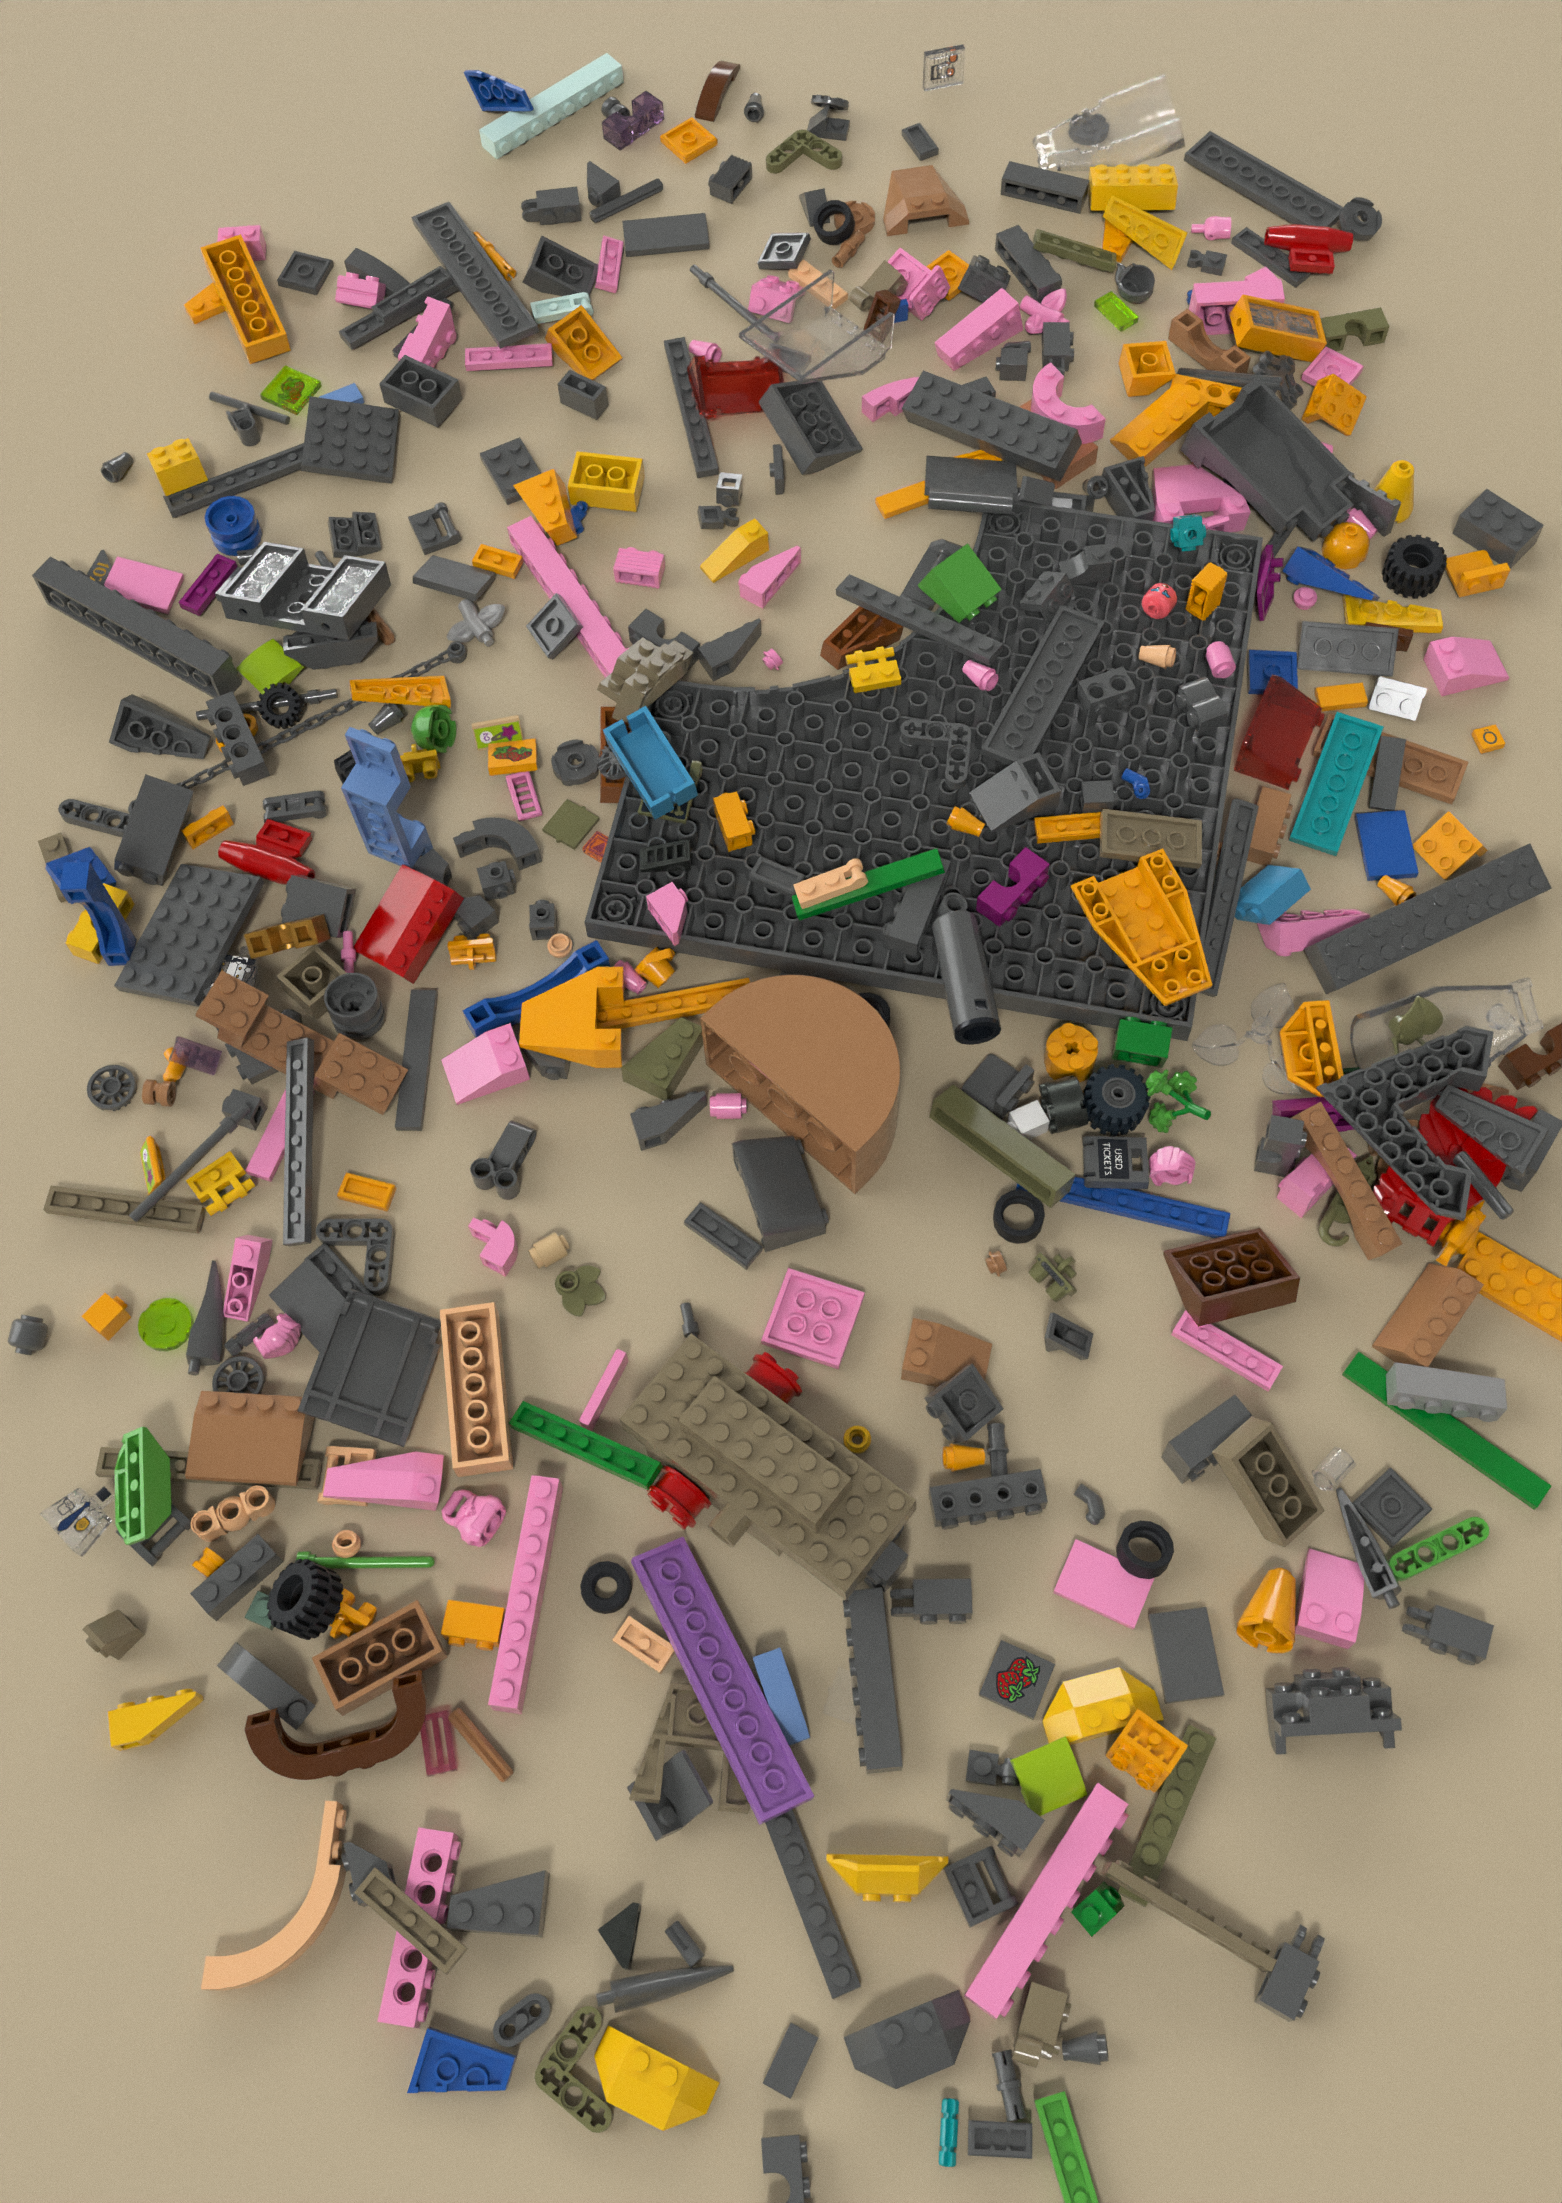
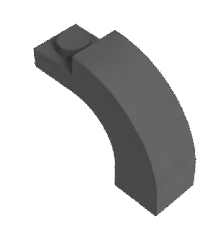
(500, 834)
(265, 1685)

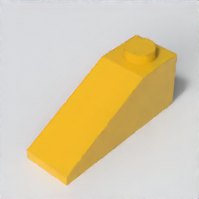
(737, 550)

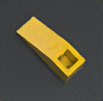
(142, 1723)

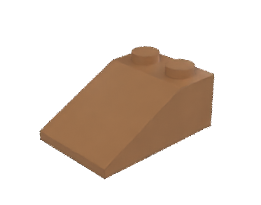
(940, 1352)

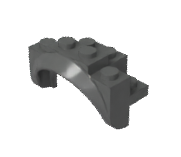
(1331, 1705)

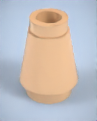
(1158, 655)

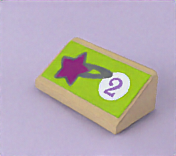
(497, 731)

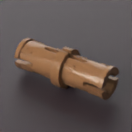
(848, 249)

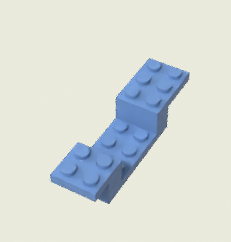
(375, 793)

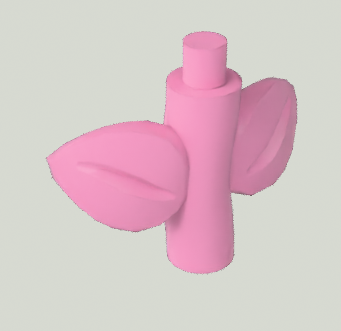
(1047, 311)

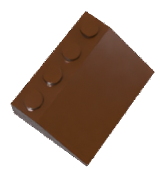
(1231, 1276)

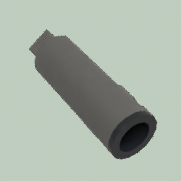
(964, 972)

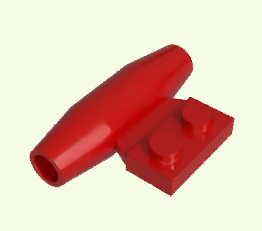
(1309, 246)
(272, 855)

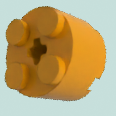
(1070, 1052)

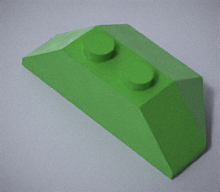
(141, 1486)

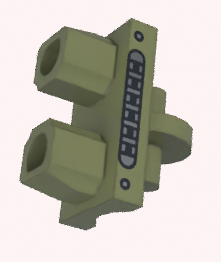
(1044, 1268)

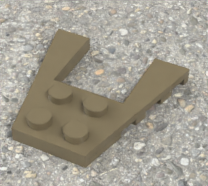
(684, 1724)

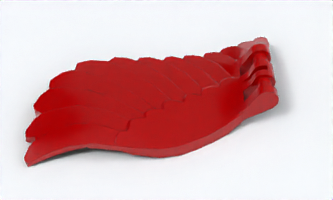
(1444, 1141)

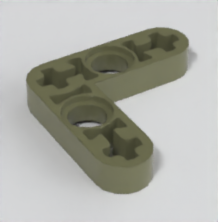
(803, 143)
(565, 2066)

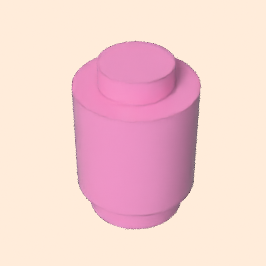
(1220, 660)
(728, 1106)

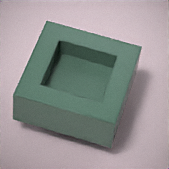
(258, 1611)

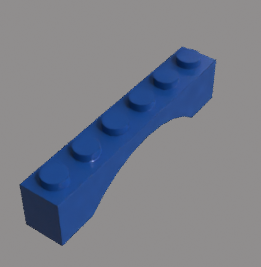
(84, 886)
(506, 1009)

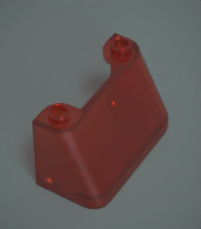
(731, 385)
(1278, 734)

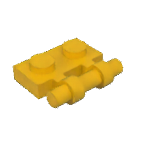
(876, 675)
(217, 1177)

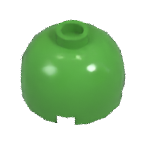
(434, 728)

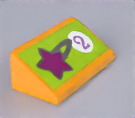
(152, 1164)

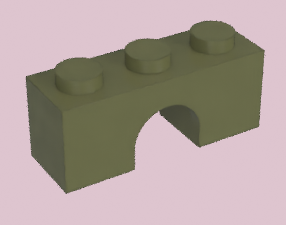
(1367, 325)

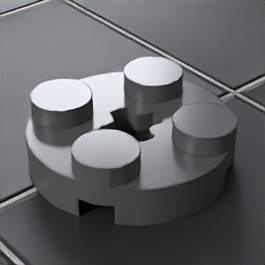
(1350, 222)
(575, 774)

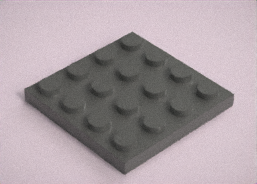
(350, 440)

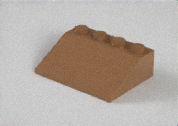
(248, 1438)

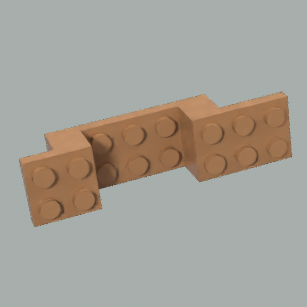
(263, 1033)

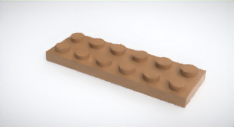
(1422, 768)

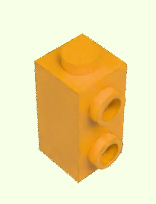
(732, 821)

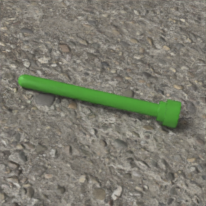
(369, 1562)

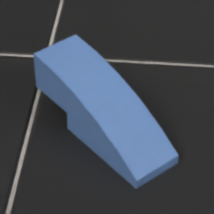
(781, 1695)

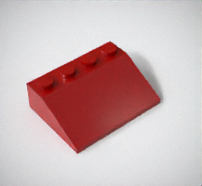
(408, 923)

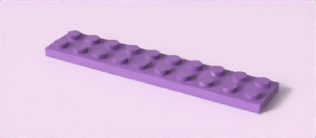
(722, 1680)

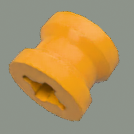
(208, 1562)

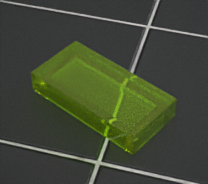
(1116, 311)

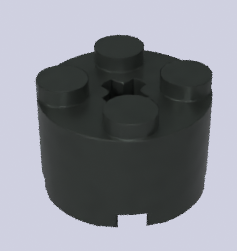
(1064, 1104)

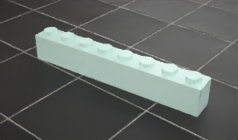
(552, 106)

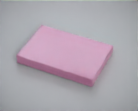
(146, 584)
(1102, 1585)

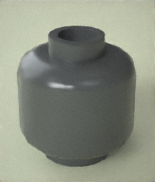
(27, 1334)

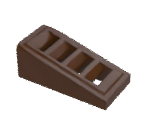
(882, 300)

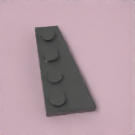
(1372, 503)
(1494, 1128)

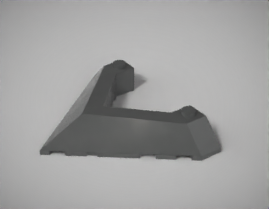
(1379, 1095)

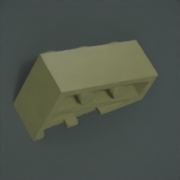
(665, 1060)

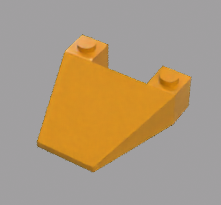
(565, 1019)

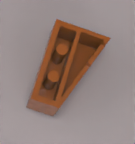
(860, 631)

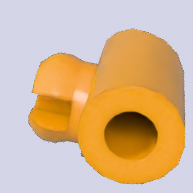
(173, 1071)

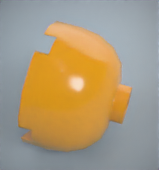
(1346, 545)

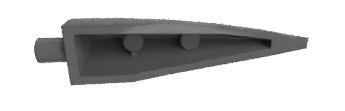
(207, 1331)
(1370, 1558)
(657, 1986)

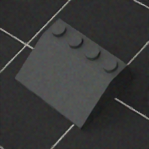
(809, 425)

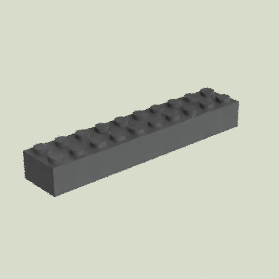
(137, 628)
(1427, 918)

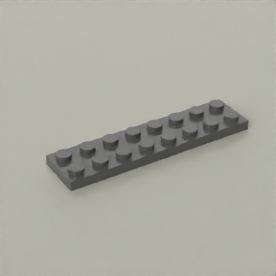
(1262, 182)
(1043, 686)

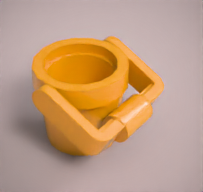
(656, 966)

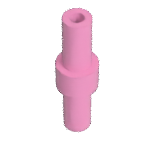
(348, 954)

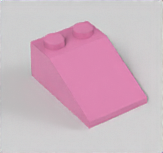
(1463, 664)
(485, 1065)
(1330, 1599)

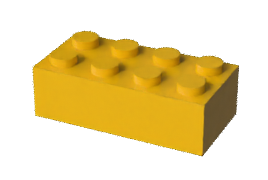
(1138, 185)

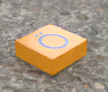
(1488, 739)

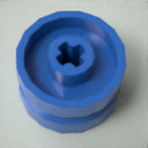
(233, 525)

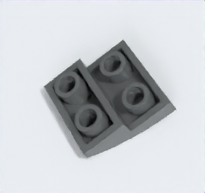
(354, 535)

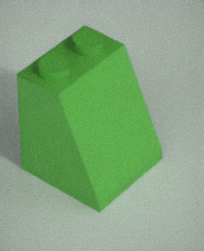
(961, 585)

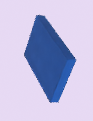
(1386, 845)

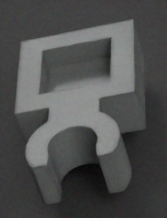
(1210, 262)
(714, 518)

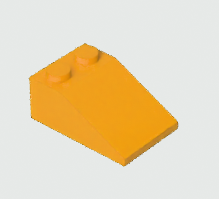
(582, 344)

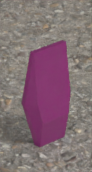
(1266, 580)

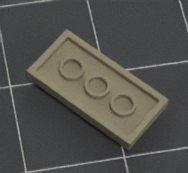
(1134, 835)

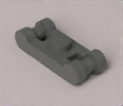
(295, 806)

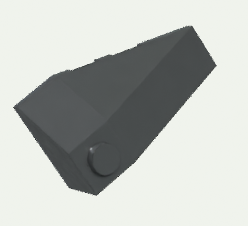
(151, 729)

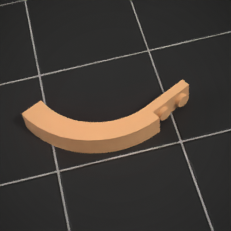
(300, 1933)

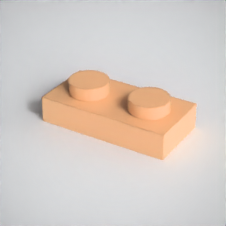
(644, 1644)

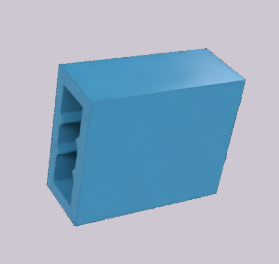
(1270, 894)

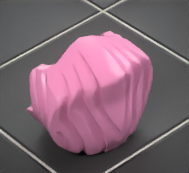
(1171, 1166)
(279, 1338)

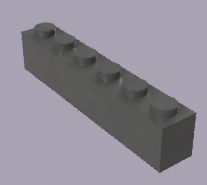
(874, 1681)

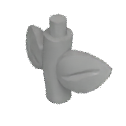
(476, 623)

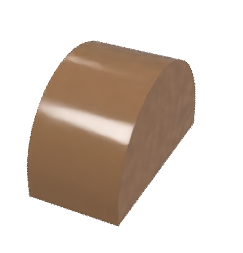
(813, 1066)

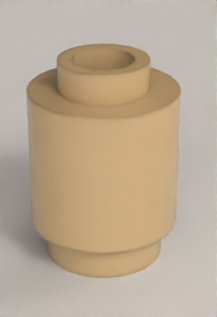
(549, 1250)

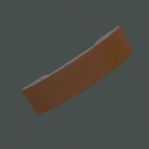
(714, 89)

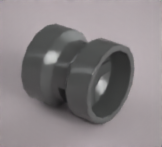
(612, 105)

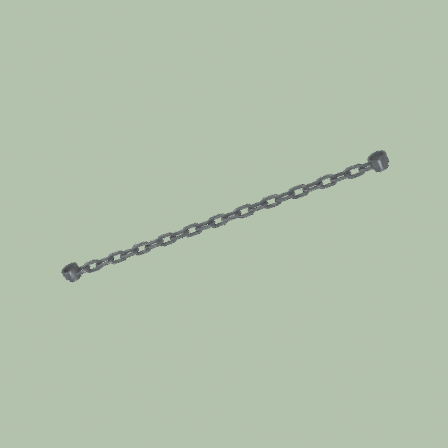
(454, 656)

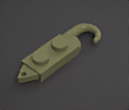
(1337, 1210)

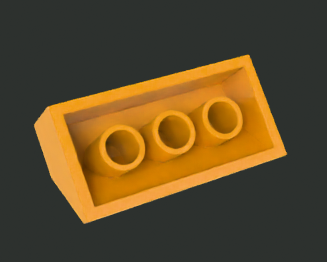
(1161, 423)

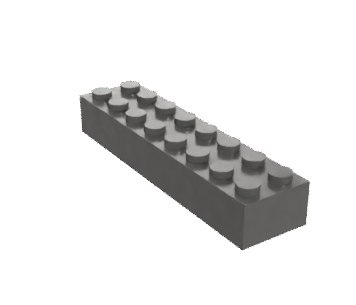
(992, 425)

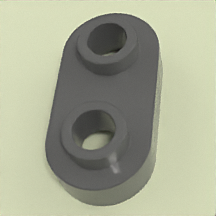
(522, 2019)

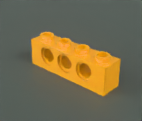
(1218, 394)

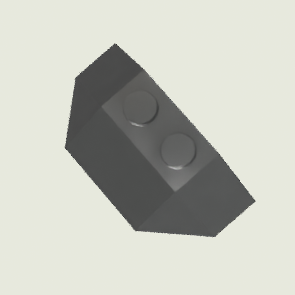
(327, 652)
(911, 2042)

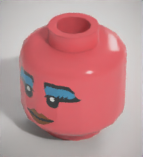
(1159, 601)

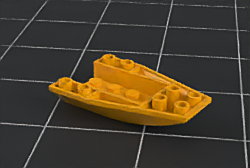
(1149, 926)

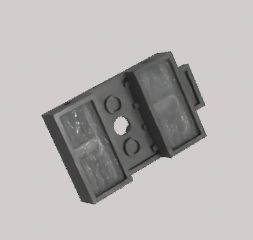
(279, 578)

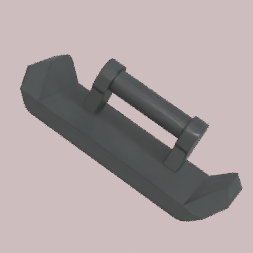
(934, 555)

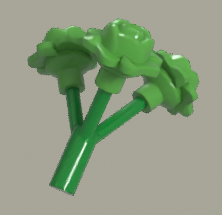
(1179, 1085)

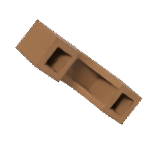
(1189, 335)

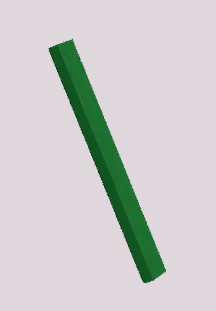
(1454, 1437)

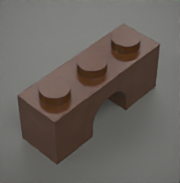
(1526, 1067)

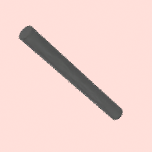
(272, 415)

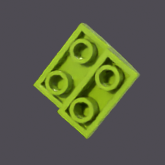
(269, 666)
(1049, 1777)

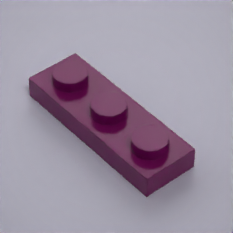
(207, 584)

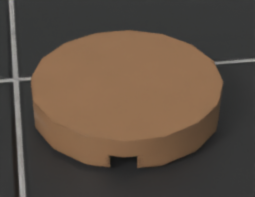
(863, 216)

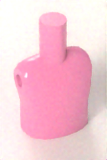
(1214, 228)

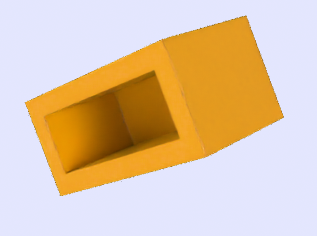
(473, 1624)

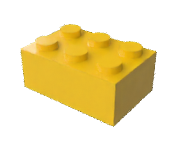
(606, 481)

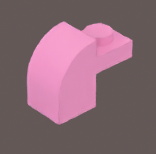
(501, 1245)

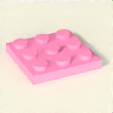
(813, 1318)

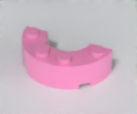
(1046, 402)

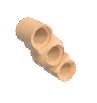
(219, 1515)

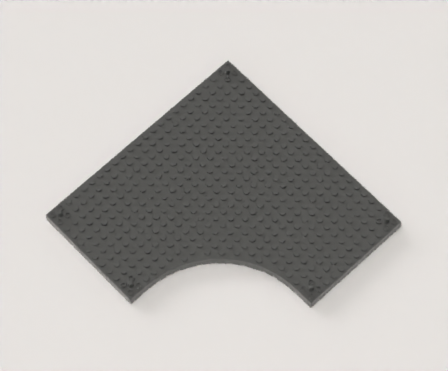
(840, 784)

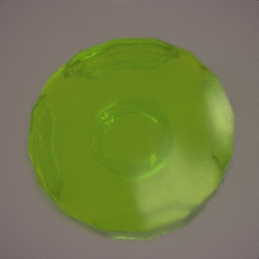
(165, 1324)

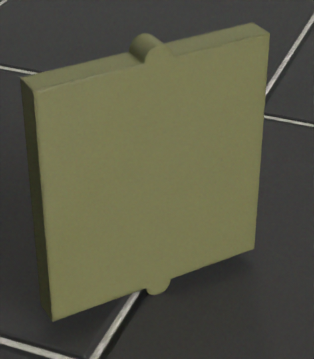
(570, 824)

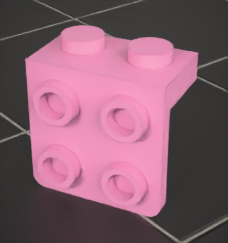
(770, 293)

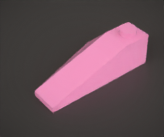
(1296, 932)
(396, 1480)

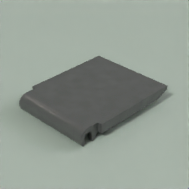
(970, 484)
(372, 1368)

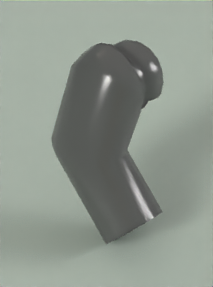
(1094, 1504)

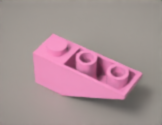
(246, 1275)

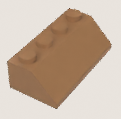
(1427, 1315)

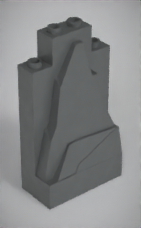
(1272, 462)

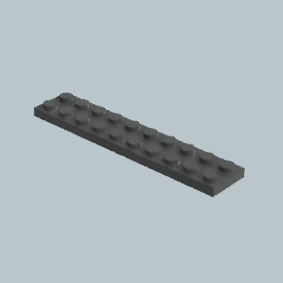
(475, 275)

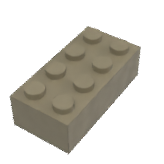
(1268, 1481)

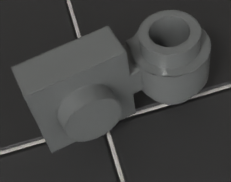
(984, 1768)

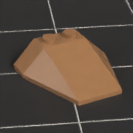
(920, 194)

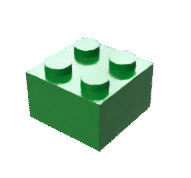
(1142, 1042)

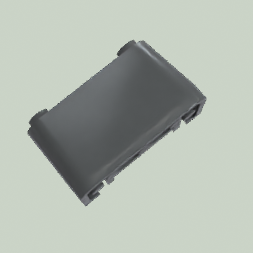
(779, 1190)

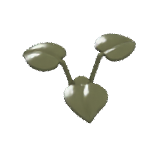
(1420, 1019)

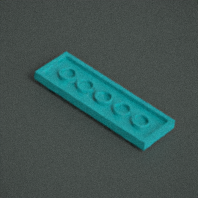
(1336, 784)

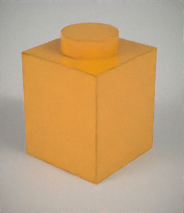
(107, 1315)

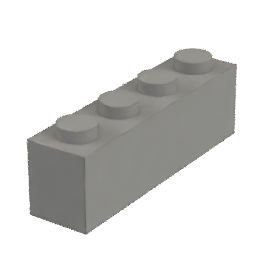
(1446, 1392)

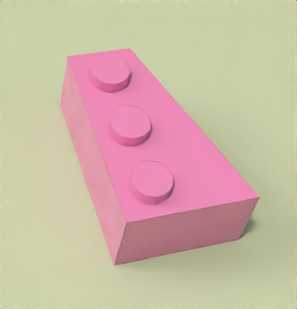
(432, 335)
(1305, 1185)

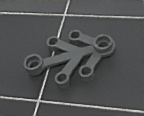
(1285, 368)

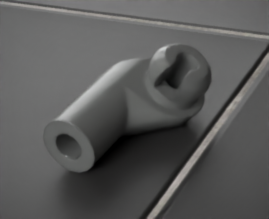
(1023, 344)

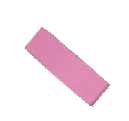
(887, 398)

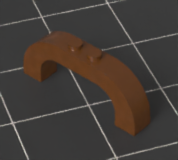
(348, 1752)

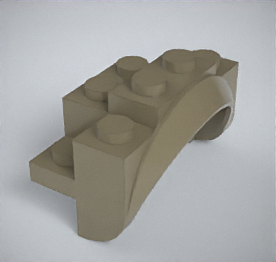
(644, 675)

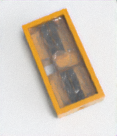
(1277, 328)

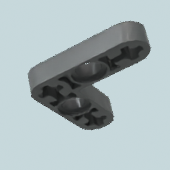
(947, 740)
(373, 1243)

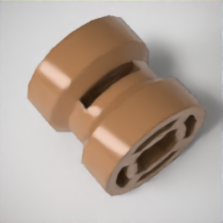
(159, 1092)

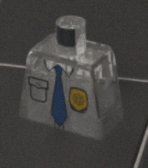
(80, 1518)

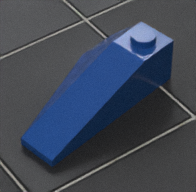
(496, 93)
(1315, 570)

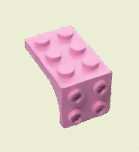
(924, 285)

